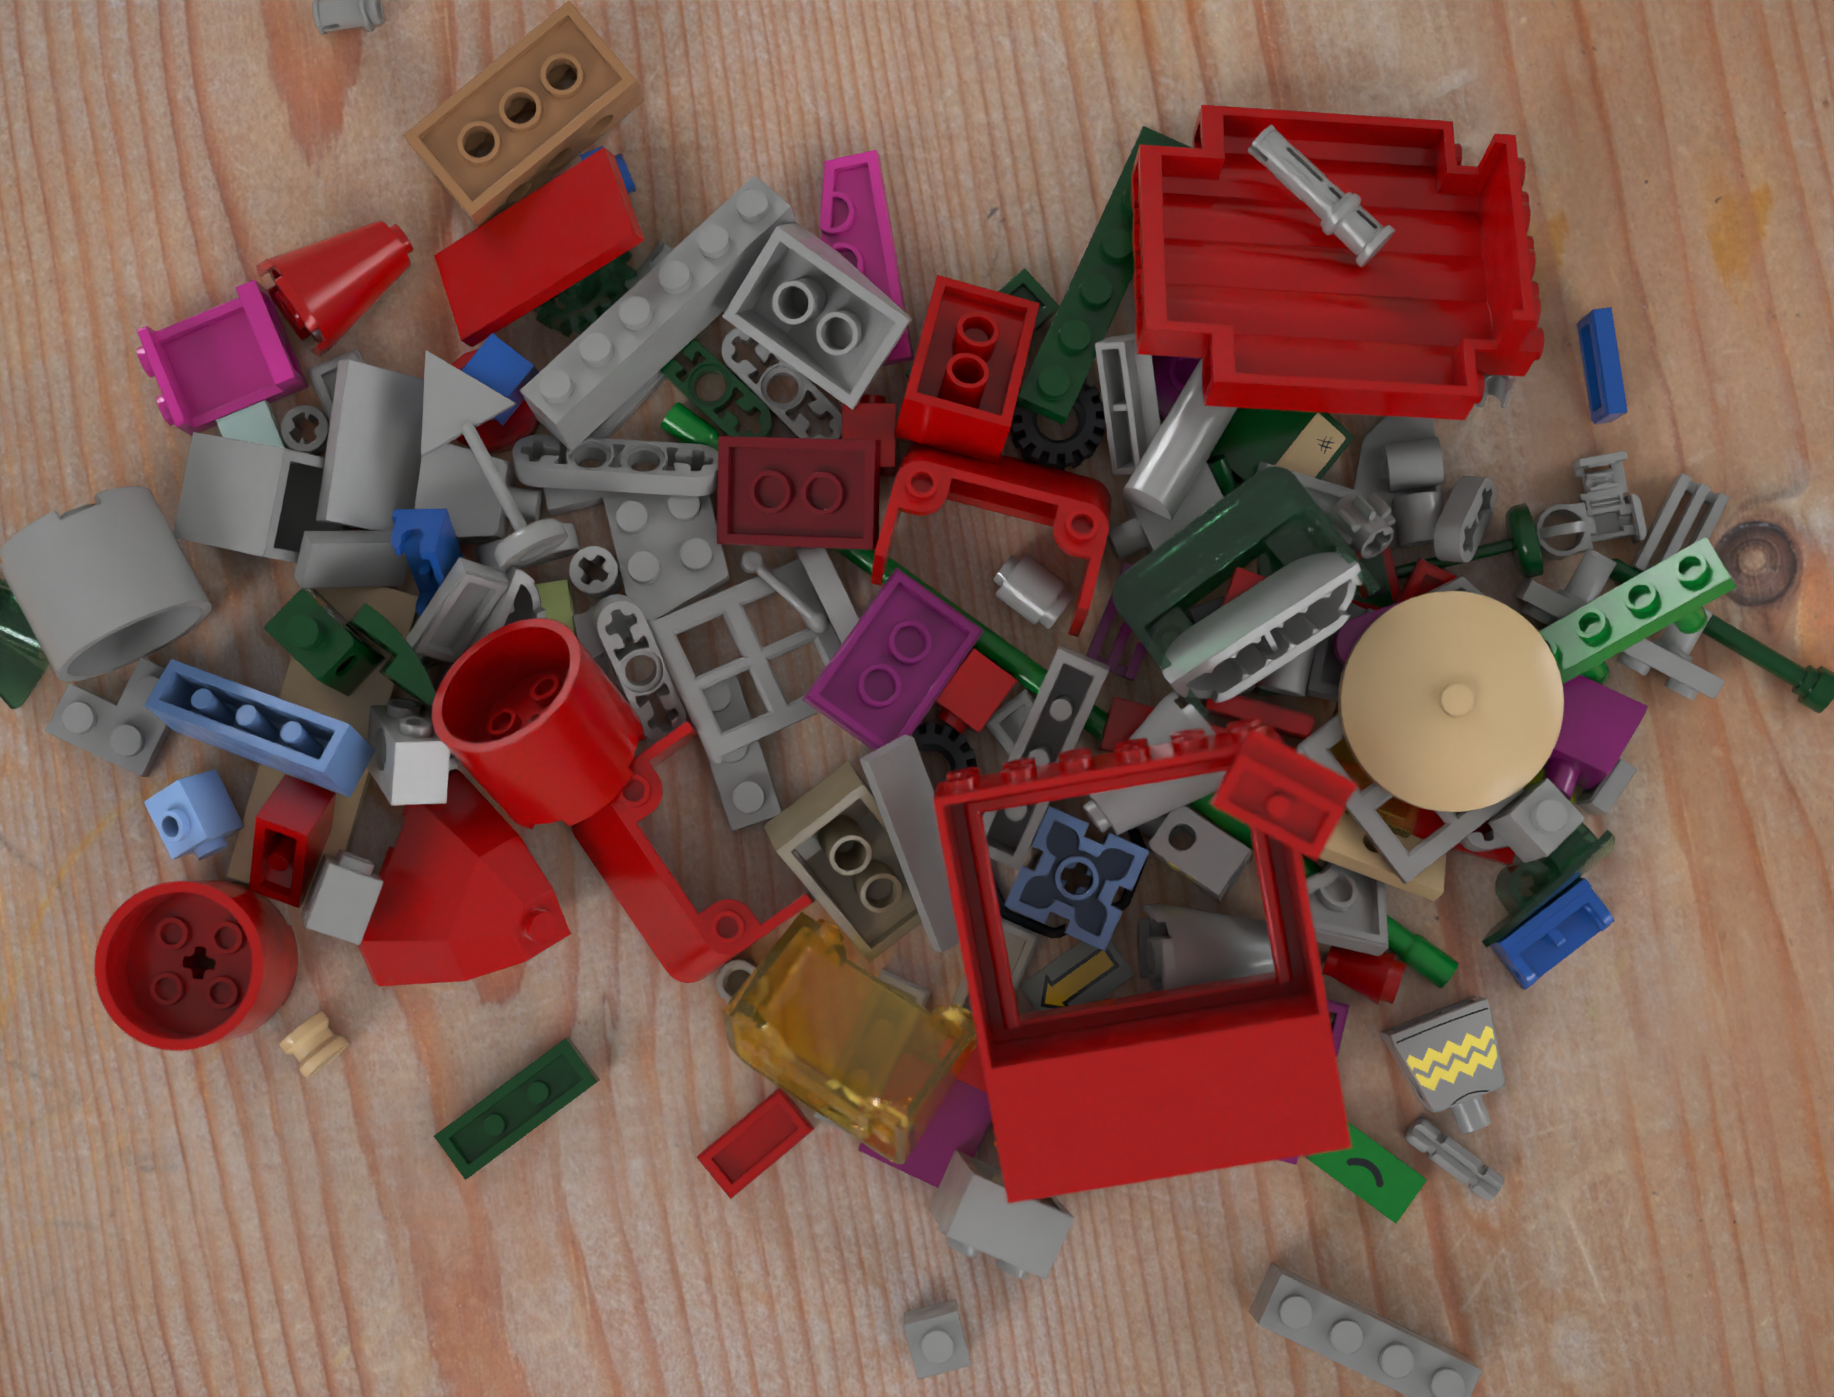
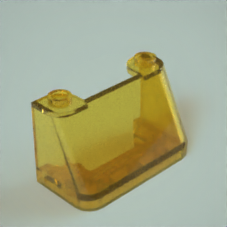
(847, 1039)

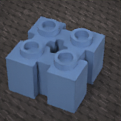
(1087, 909)

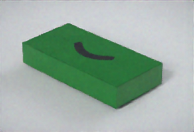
(1372, 1174)

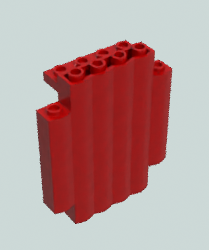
(1287, 315)

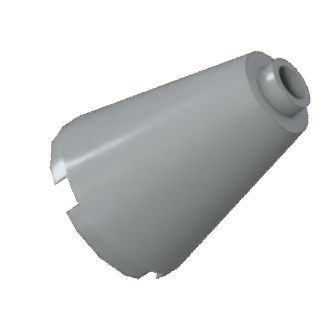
(1136, 805)
(1199, 946)

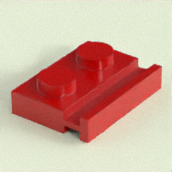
(1283, 794)

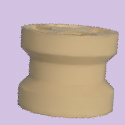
(313, 1044)

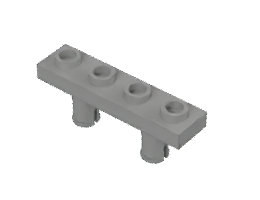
(1666, 655)

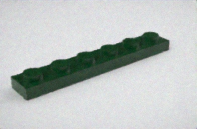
(1088, 302)

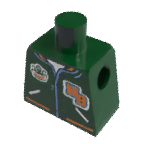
(323, 640)

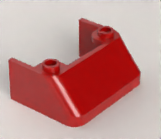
(1045, 495)
(681, 938)

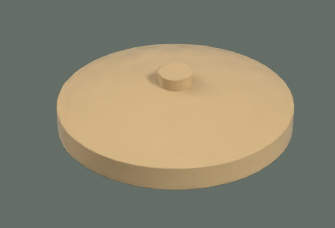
(1450, 701)

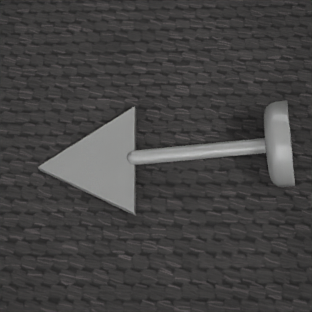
(455, 407)

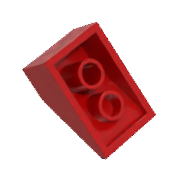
(967, 370)

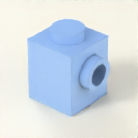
(194, 815)

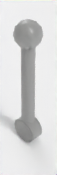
(753, 563)

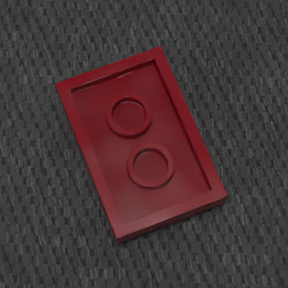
(798, 492)

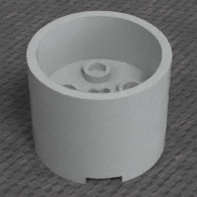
(103, 583)

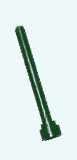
(1812, 685)

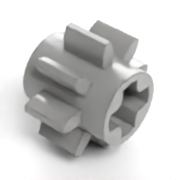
(1363, 523)

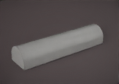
(1178, 451)

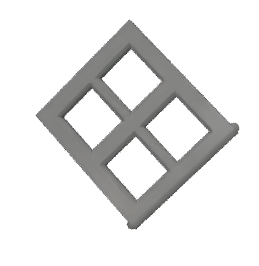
(753, 658)
(1363, 808)

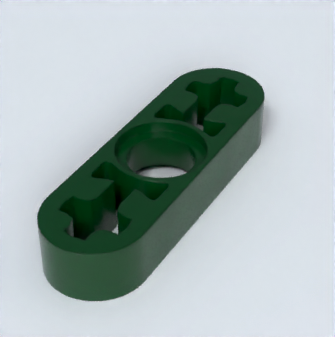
(748, 404)

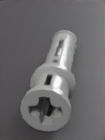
(1339, 211)

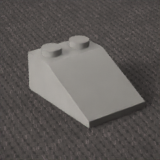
(817, 313)

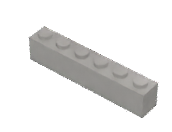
(655, 317)

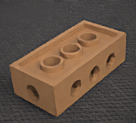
(521, 83)

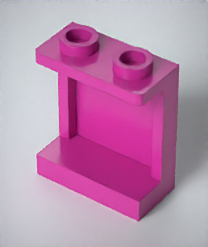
(221, 360)

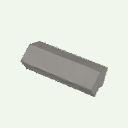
(1127, 400)

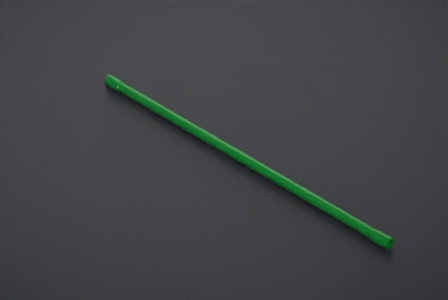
(1410, 947)

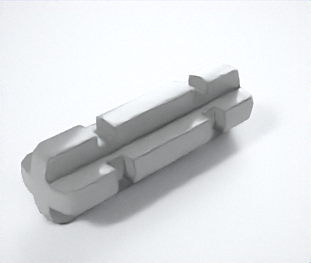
(1454, 1158)

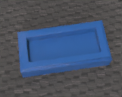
(1601, 366)

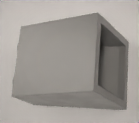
(250, 497)

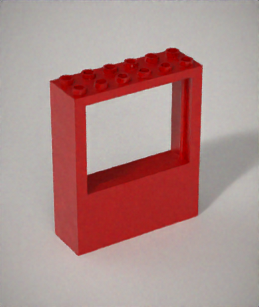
(1155, 1076)

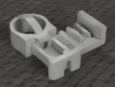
(1605, 512)

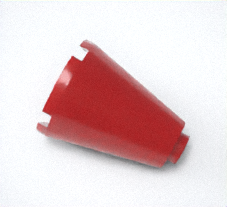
(336, 280)

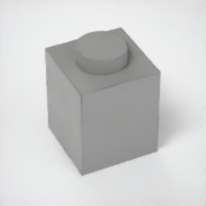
(1536, 821)
(936, 1339)

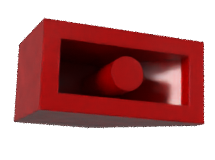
(290, 839)

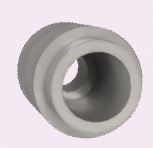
(1032, 590)

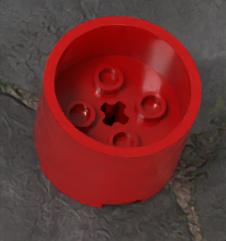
(538, 723)
(153, 974)

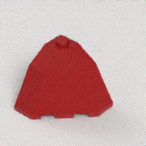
(458, 896)

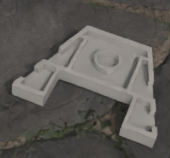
(662, 550)

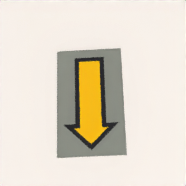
(1077, 977)

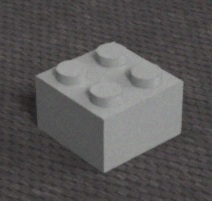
(977, 1218)

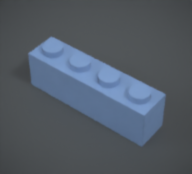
(260, 727)

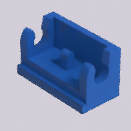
(428, 546)
(1552, 933)

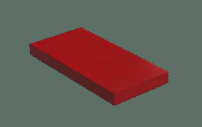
(538, 247)

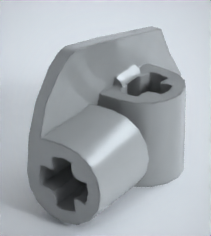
(1405, 468)

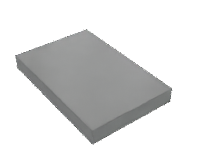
(371, 447)

